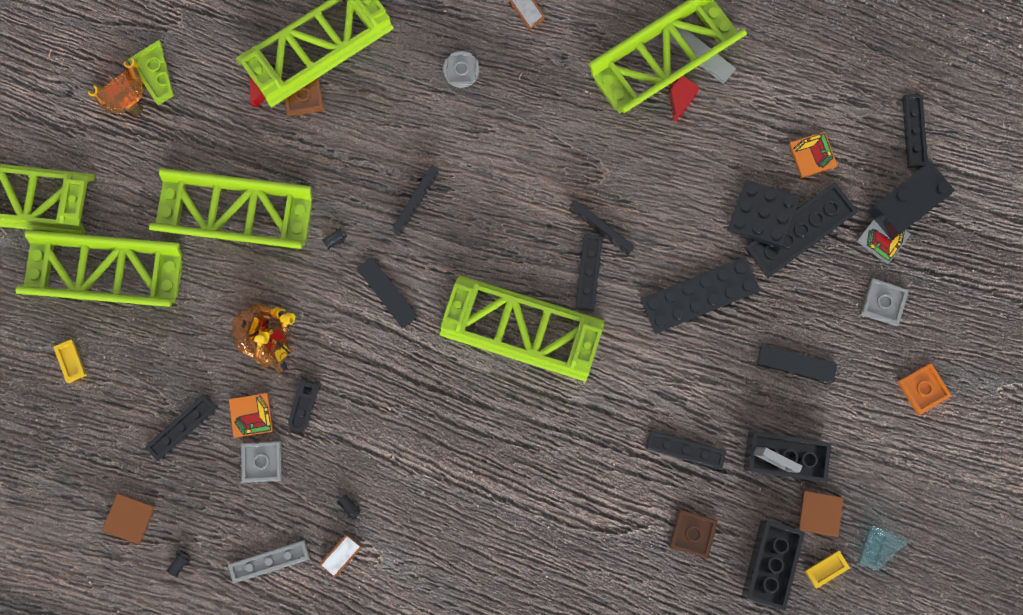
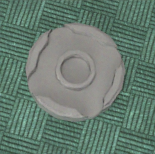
(461, 69)

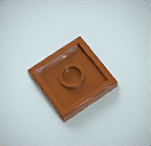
(305, 100)
(820, 513)
(128, 519)

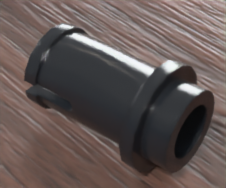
(334, 238)
(349, 507)
(178, 563)

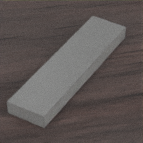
(715, 65)
(269, 561)

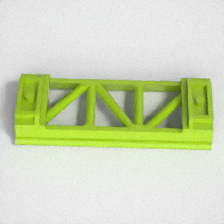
(610, 78)
(269, 80)
(173, 194)
(70, 205)
(162, 286)
(458, 317)

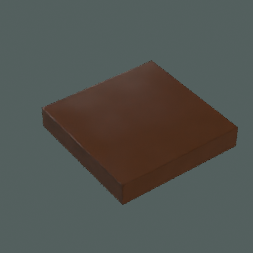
(693, 534)

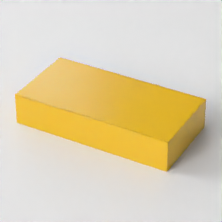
(70, 361)
(827, 569)

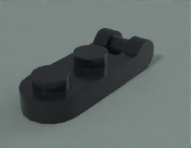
(303, 405)

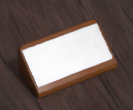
(528, 12)
(340, 555)

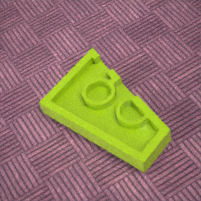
(154, 72)

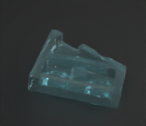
(879, 548)

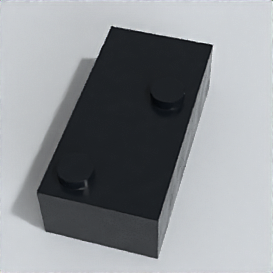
(911, 201)
(811, 454)
(773, 565)

